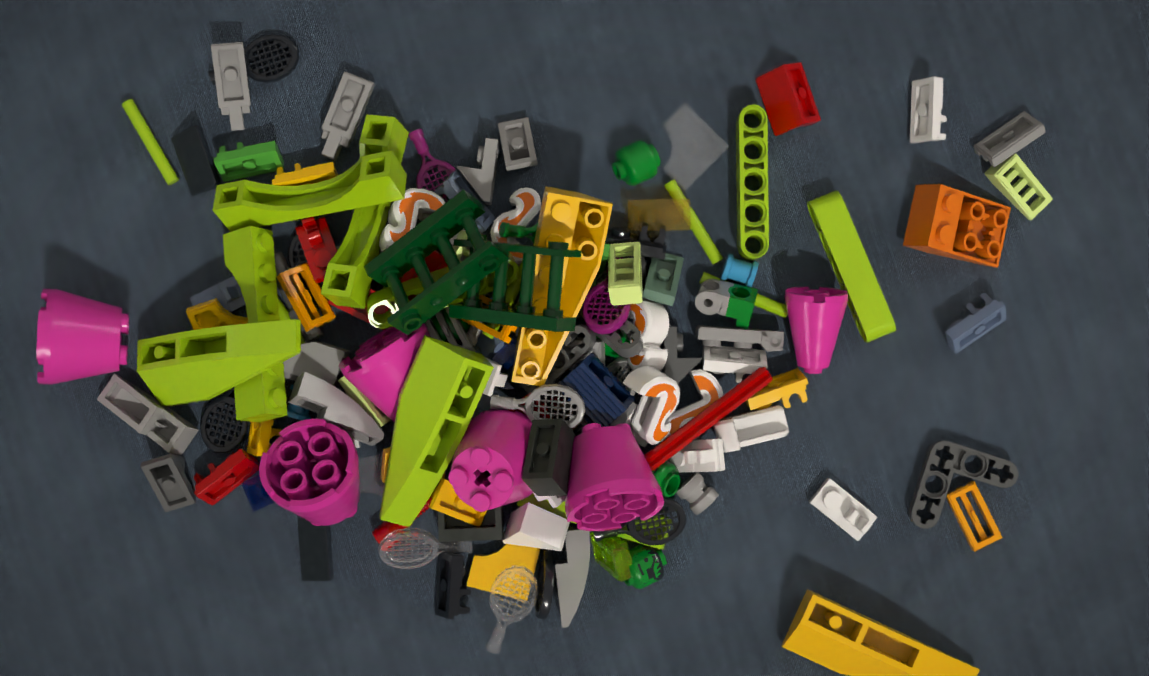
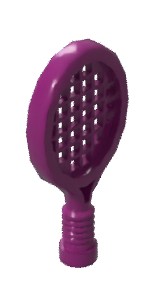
(423, 150)
(613, 325)

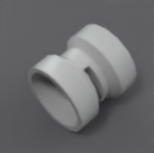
(697, 493)

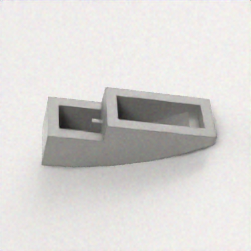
(335, 408)
(147, 415)
(572, 573)

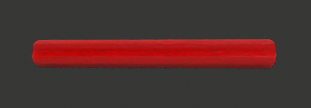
(708, 417)

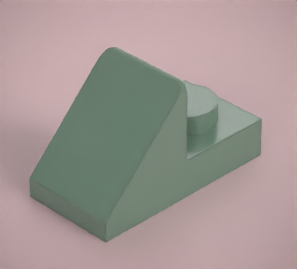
(663, 279)

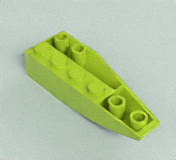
(213, 359)
(430, 424)

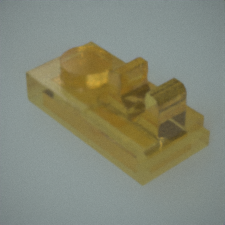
(672, 213)

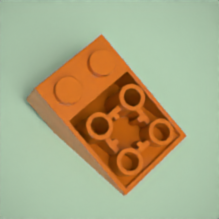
(956, 225)

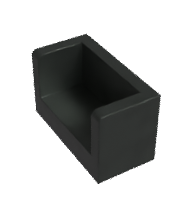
(548, 457)
(455, 530)

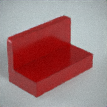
(788, 98)

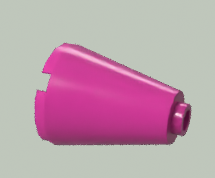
(815, 324)

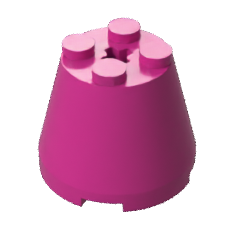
(78, 337)
(383, 366)
(492, 460)
(313, 472)
(610, 480)

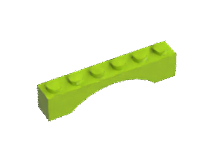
(369, 182)
(252, 263)
(345, 276)

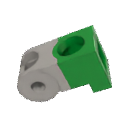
(727, 300)

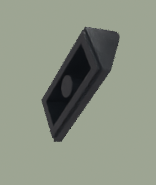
(195, 160)
(315, 551)

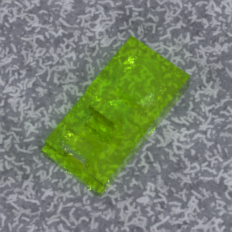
(613, 556)

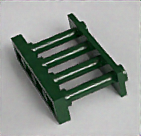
(418, 244)
(524, 314)

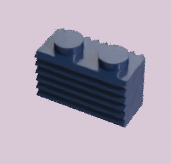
(600, 390)

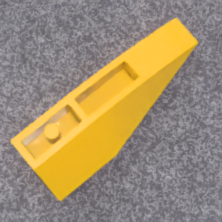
(584, 225)
(863, 646)

